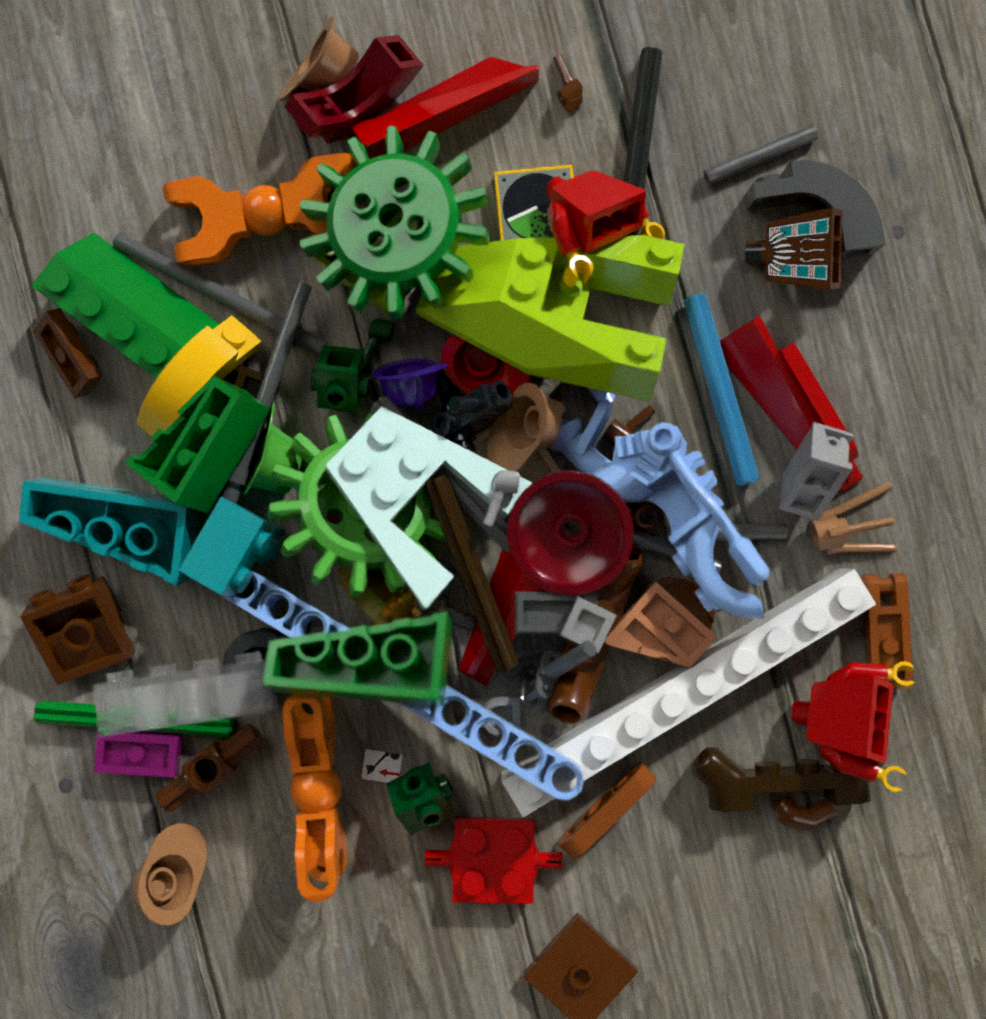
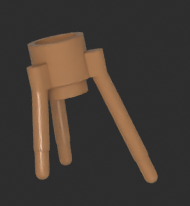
(831, 533)

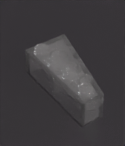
(183, 695)

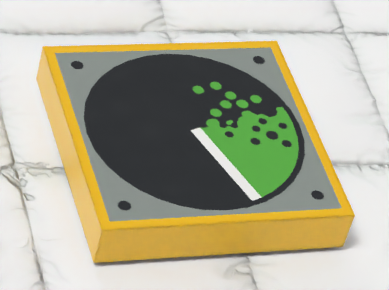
(524, 202)

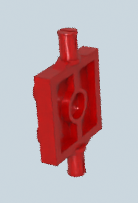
(493, 860)

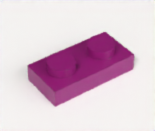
(139, 754)

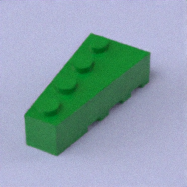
(372, 663)

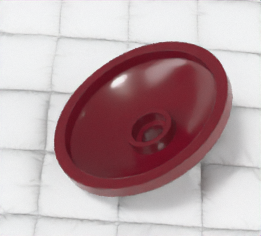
(567, 560)

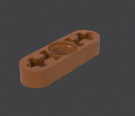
(607, 810)

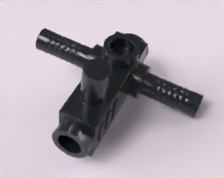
(466, 415)

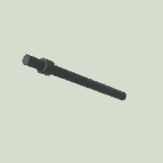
(214, 291)
(268, 387)

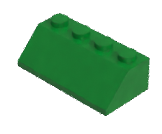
(121, 302)

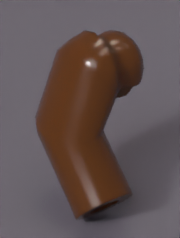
(803, 818)

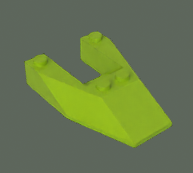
(536, 322)

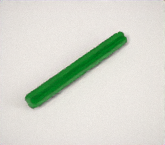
(85, 716)

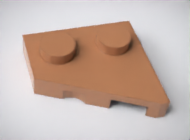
(661, 629)

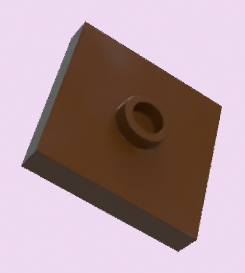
(580, 971)

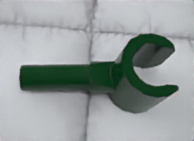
(378, 330)

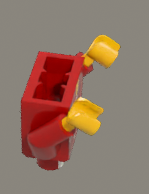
(592, 213)
(852, 718)

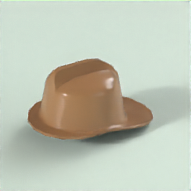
(325, 63)
(524, 428)
(171, 874)

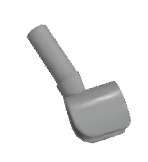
(503, 482)

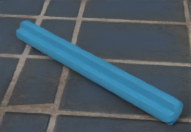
(721, 389)

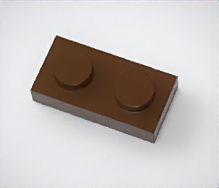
(67, 352)

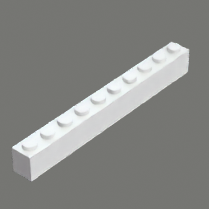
(689, 690)

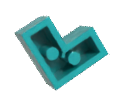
(230, 546)

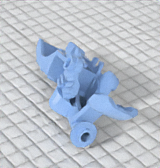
(657, 470)

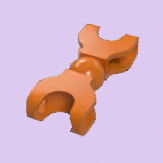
(262, 210)
(316, 793)

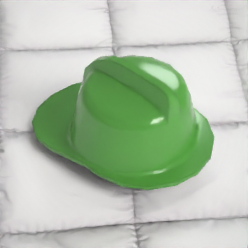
(274, 450)

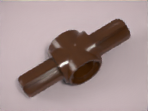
(195, 780)

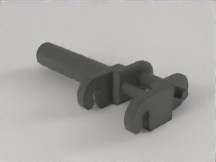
(548, 673)

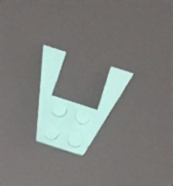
(386, 469)

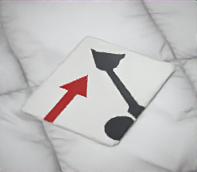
(381, 766)

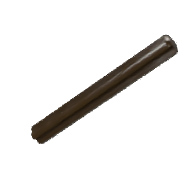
(471, 574)

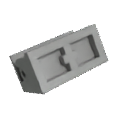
(816, 471)

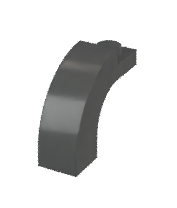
(823, 187)

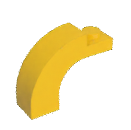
(204, 356)

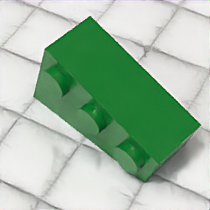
(202, 445)

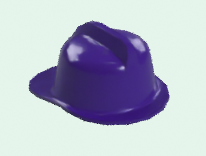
(409, 381)

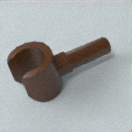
(571, 94)
(618, 429)

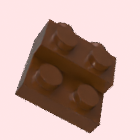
(77, 628)

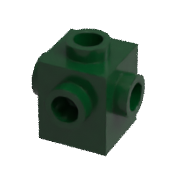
(340, 379)
(421, 798)

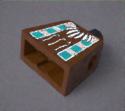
(801, 250)

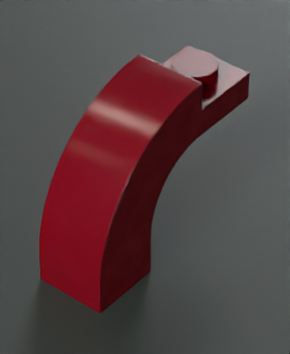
(361, 94)

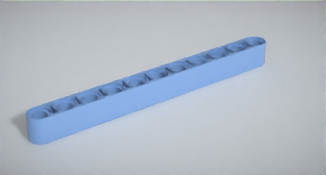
(295, 624)

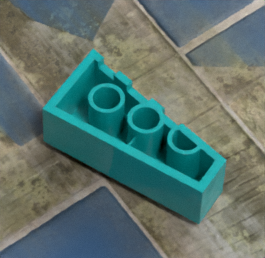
(114, 522)

